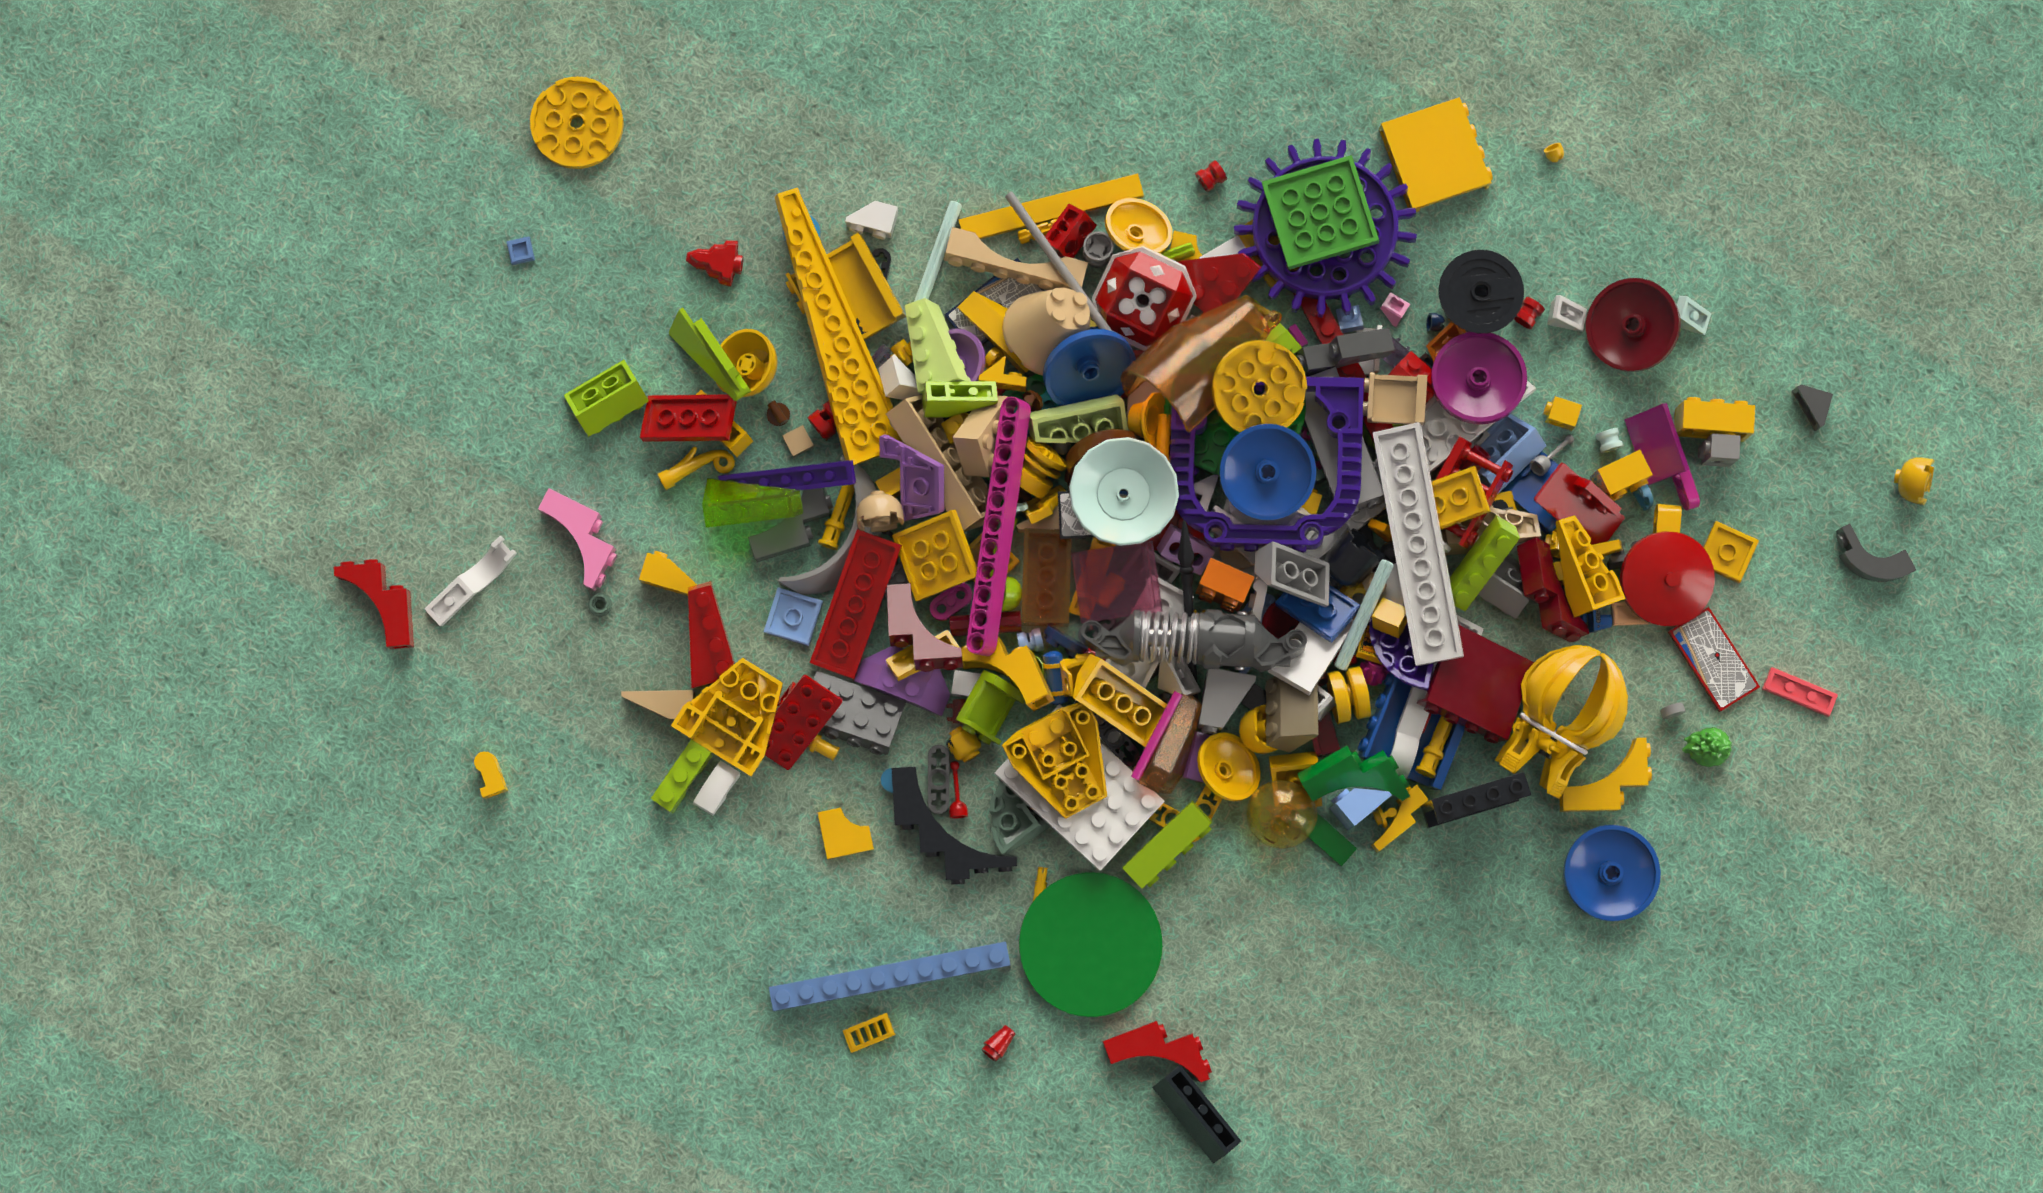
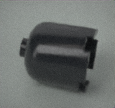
(1352, 559)

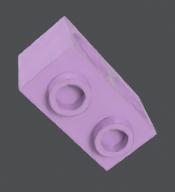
(1173, 535)

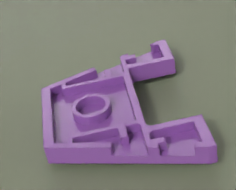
(919, 479)

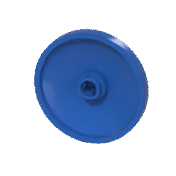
(1087, 366)
(1267, 471)
(1611, 873)

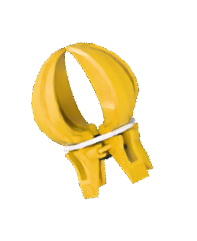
(1535, 730)

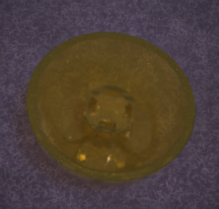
(1281, 803)

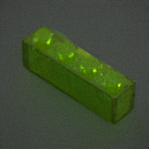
(745, 503)

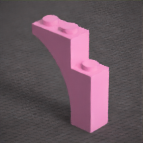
(582, 524)

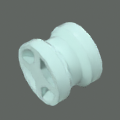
(1609, 440)

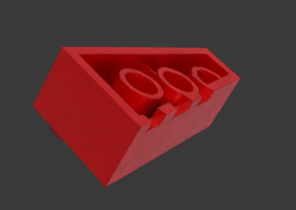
(709, 642)

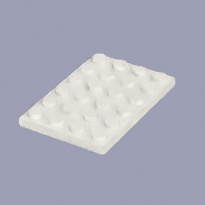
(1105, 825)

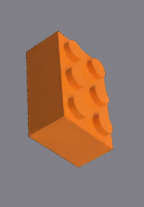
(1224, 586)

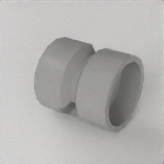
(1097, 249)

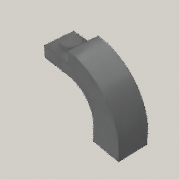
(1870, 566)

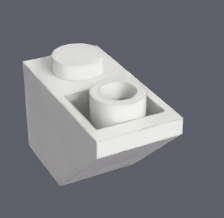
(875, 219)

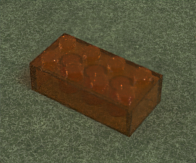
(1046, 578)

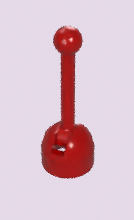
(958, 808)

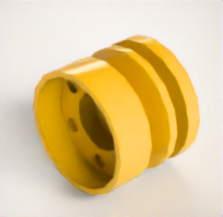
(1038, 464)

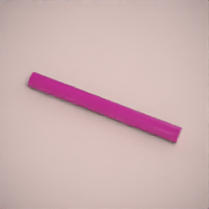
(1156, 735)

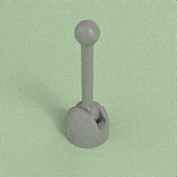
(1541, 463)

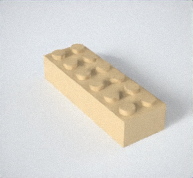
(926, 435)

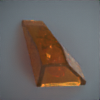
(1173, 749)

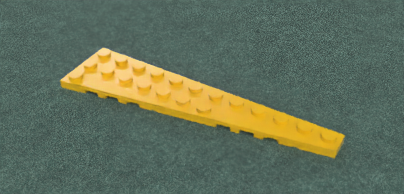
(843, 357)

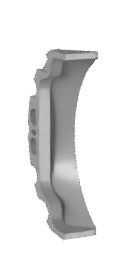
(827, 575)

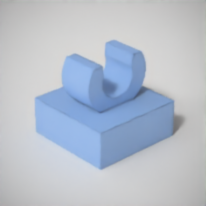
(1350, 322)

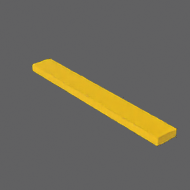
(1051, 207)

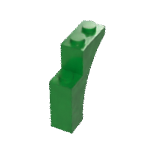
(1347, 770)

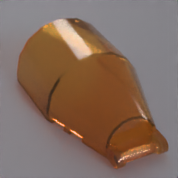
(1188, 353)

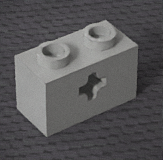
(1719, 450)

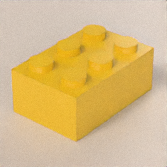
(1701, 418)

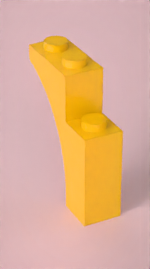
(1019, 666)
(1606, 793)

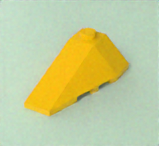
(1585, 576)

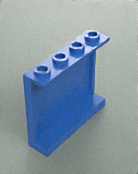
(1383, 731)

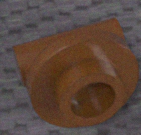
(1033, 399)
(778, 413)

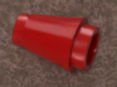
(998, 1043)

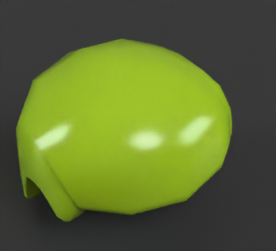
(1012, 594)

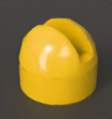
(1554, 152)

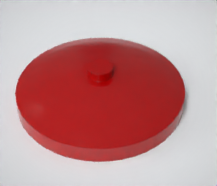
(1667, 578)

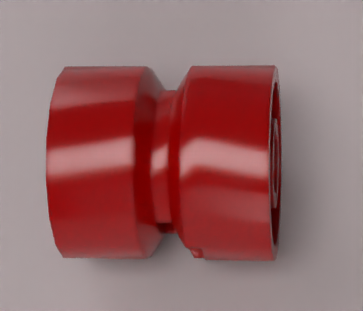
(820, 421)

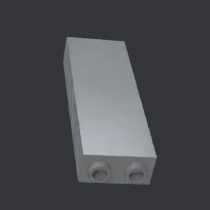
(1327, 451)

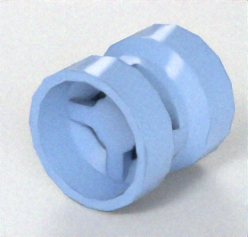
(1032, 640)

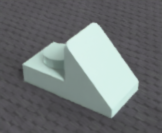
(1692, 315)

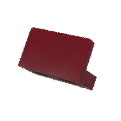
(1326, 741)

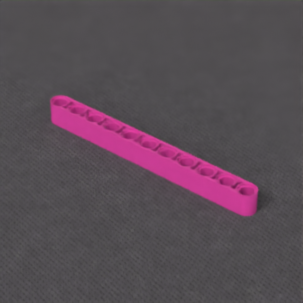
(1003, 537)

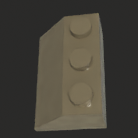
(1289, 715)

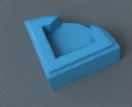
(1644, 497)

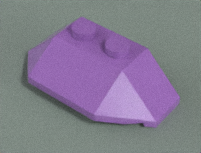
(920, 689)

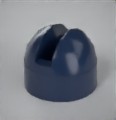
(1434, 322)

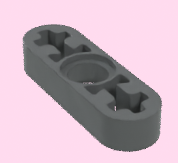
(932, 761)

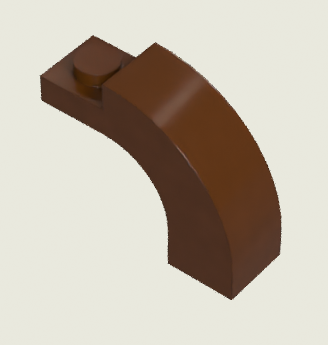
(1088, 442)

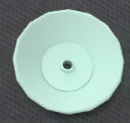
(1129, 467)

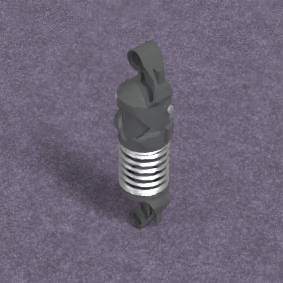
(1204, 638)

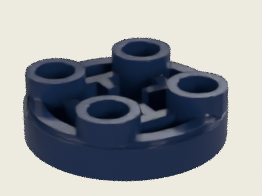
(1057, 637)

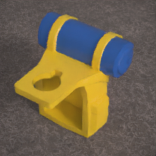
(1062, 674)

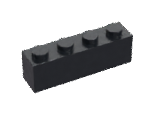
(1196, 1114)

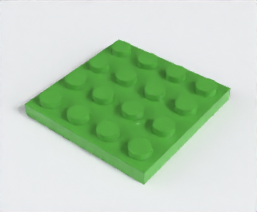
(1320, 212)

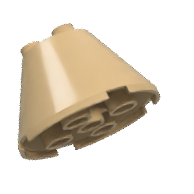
(1041, 322)

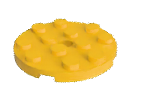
(560, 105)
(1254, 363)

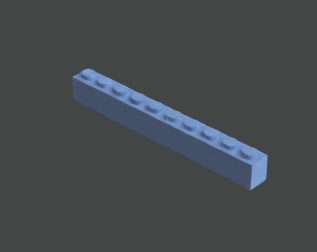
(889, 976)

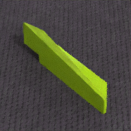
(708, 354)

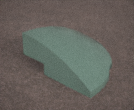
(1013, 820)

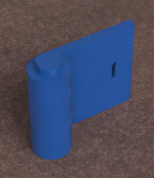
(1526, 489)

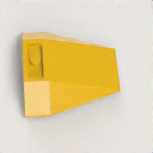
(1061, 758)

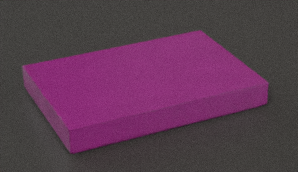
(1658, 441)

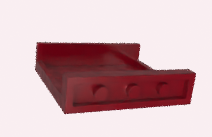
(1478, 689)

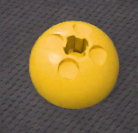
(752, 357)

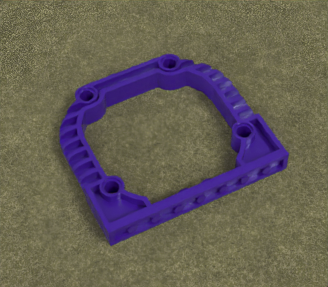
(1342, 401)

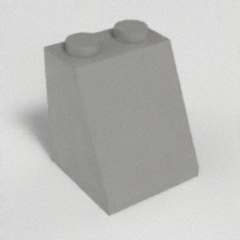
(1221, 697)

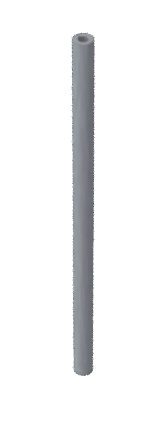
(1054, 258)

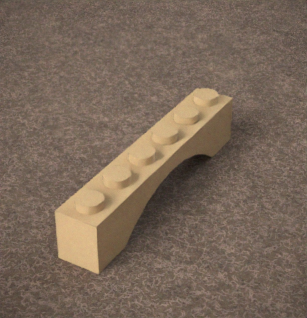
(968, 250)

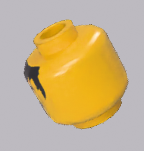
(963, 745)

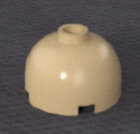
(879, 512)

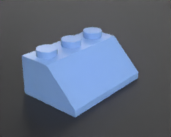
(1510, 441)
(1356, 805)

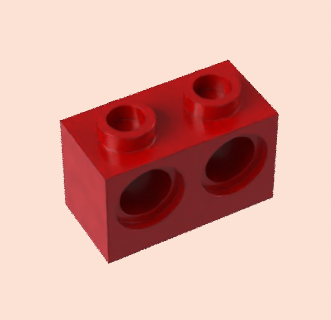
(1070, 231)

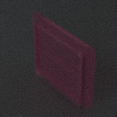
(1116, 581)

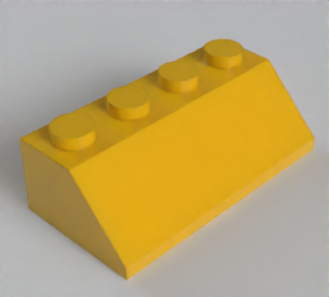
(1118, 699)

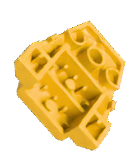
(734, 715)

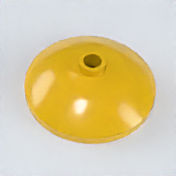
(1137, 224)
(1228, 767)

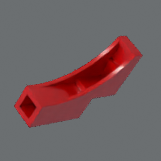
(392, 604)
(1149, 1041)

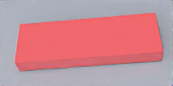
(1800, 692)

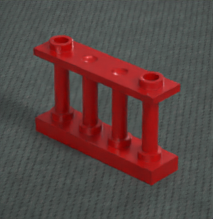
(1460, 452)

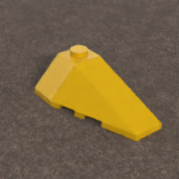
(988, 319)

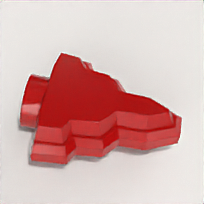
(719, 261)

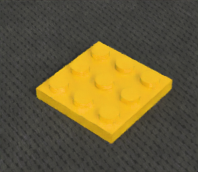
(936, 555)

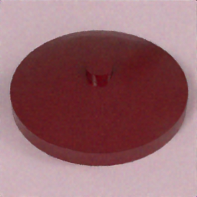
(1633, 324)

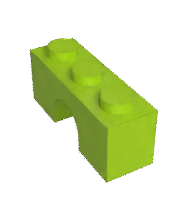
(681, 775)

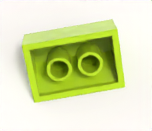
(606, 398)

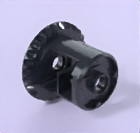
(1481, 291)

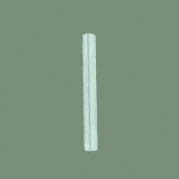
(938, 251)
(1363, 614)

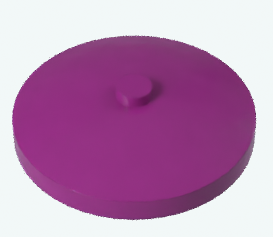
(1479, 377)

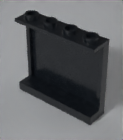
(1475, 800)

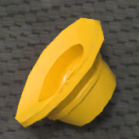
(1143, 417)

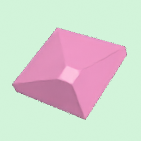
(1394, 308)

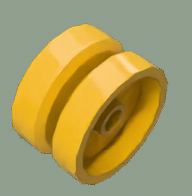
(1349, 695)

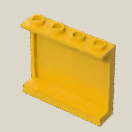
(1435, 153)
(862, 285)

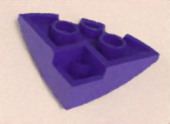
(1398, 658)

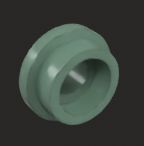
(599, 597)

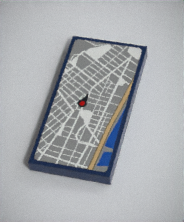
(1000, 290)

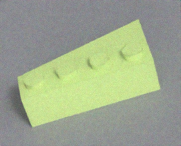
(931, 345)
(1077, 420)

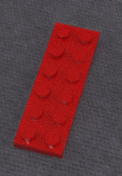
(855, 603)

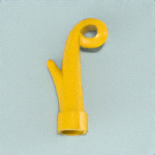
(690, 464)

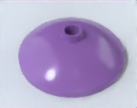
(970, 352)

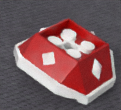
(1150, 274)

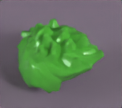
(1708, 747)

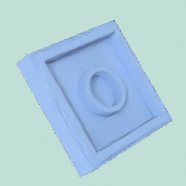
(793, 616)

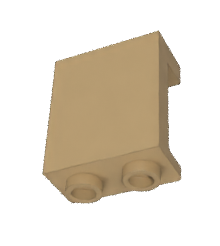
(1395, 399)

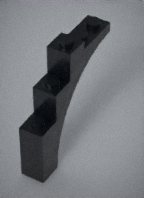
(959, 858)

